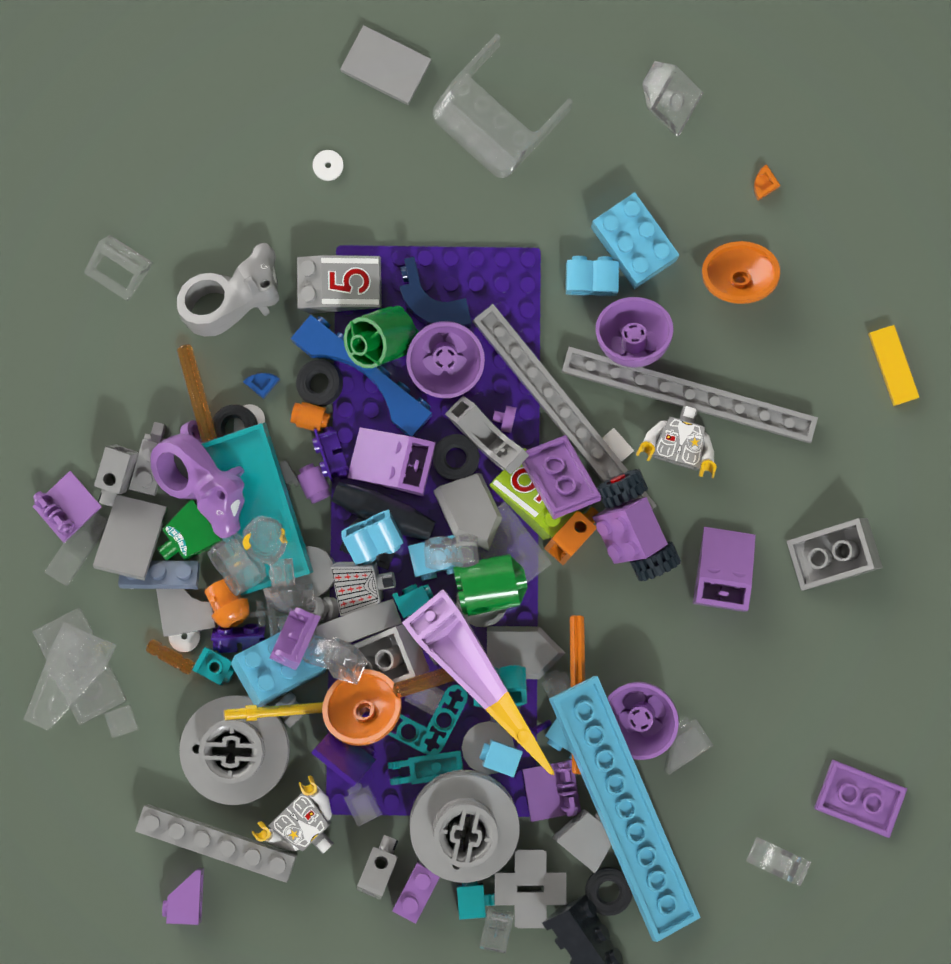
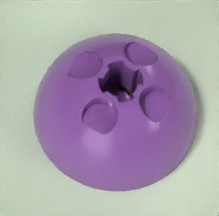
(634, 331)
(445, 373)
(645, 735)

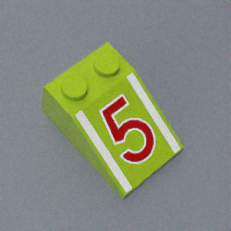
(524, 499)

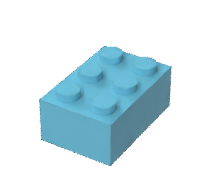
(634, 240)
(266, 678)

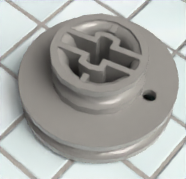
(266, 763)
(446, 803)

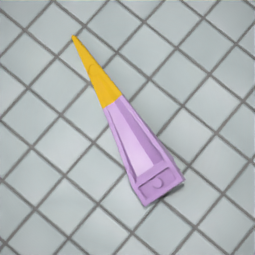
(453, 644)

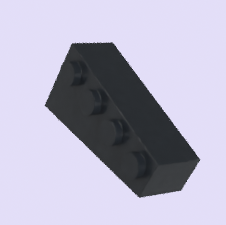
(582, 933)

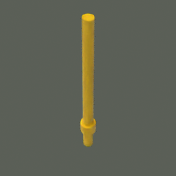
(252, 712)

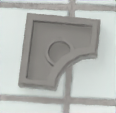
(183, 613)

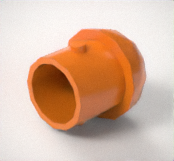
(227, 608)

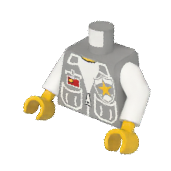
(680, 443)
(301, 822)

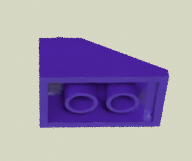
(346, 760)

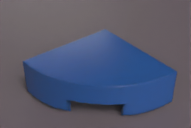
(261, 383)

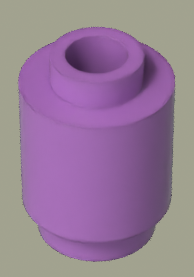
(313, 483)

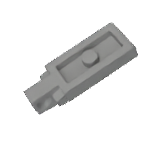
(143, 478)

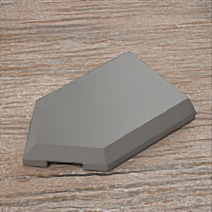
(470, 508)
(522, 647)

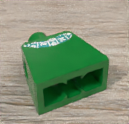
(188, 534)

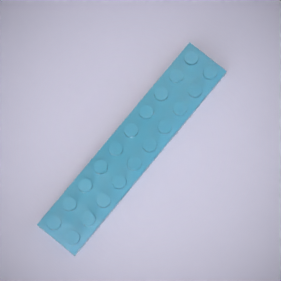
(624, 808)

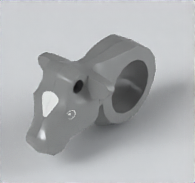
(251, 287)

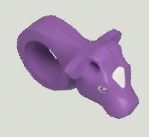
(216, 491)

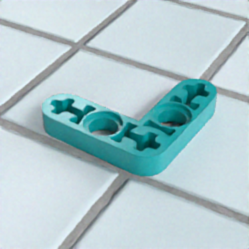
(424, 732)

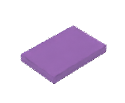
(560, 477)
(860, 798)

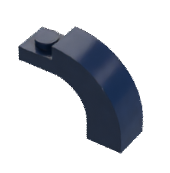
(424, 307)

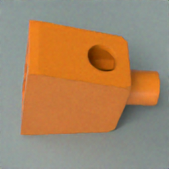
(567, 539)

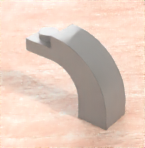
(486, 435)
(361, 623)

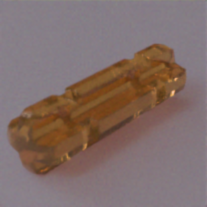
(170, 656)

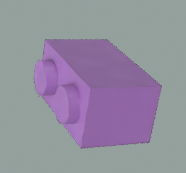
(415, 893)

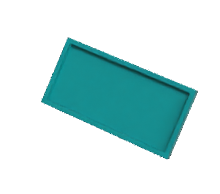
(262, 491)

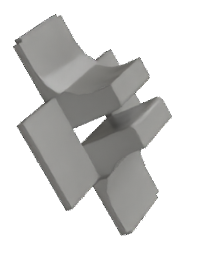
(530, 905)

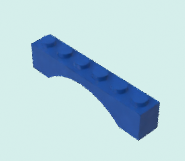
(321, 343)

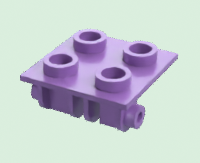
(66, 506)
(551, 794)

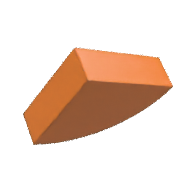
(765, 183)

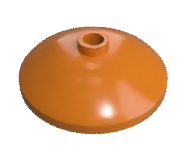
(741, 272)
(348, 702)

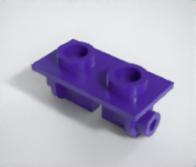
(326, 444)
(226, 639)

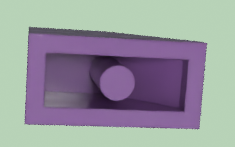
(185, 902)

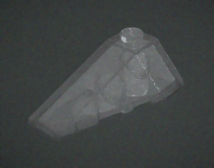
(69, 670)

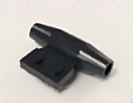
(367, 503)

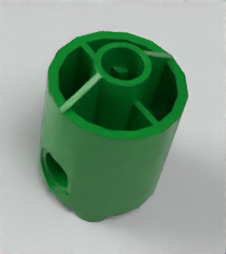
(379, 337)
(490, 585)

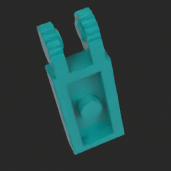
(427, 767)

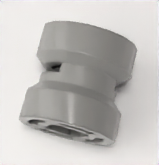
(326, 608)
(290, 699)

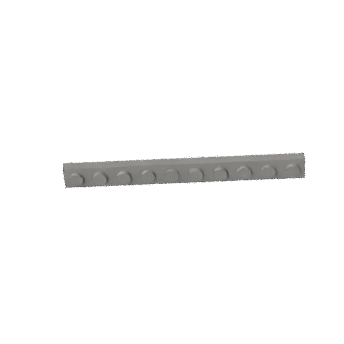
(690, 394)
(550, 396)

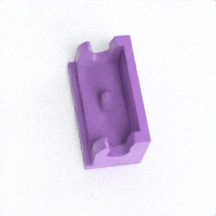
(294, 638)

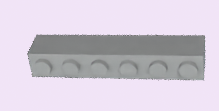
(216, 843)

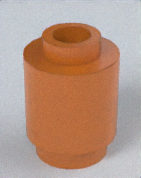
(309, 416)

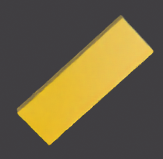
(893, 365)

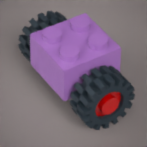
(632, 528)

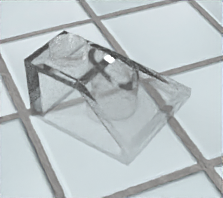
(670, 95)

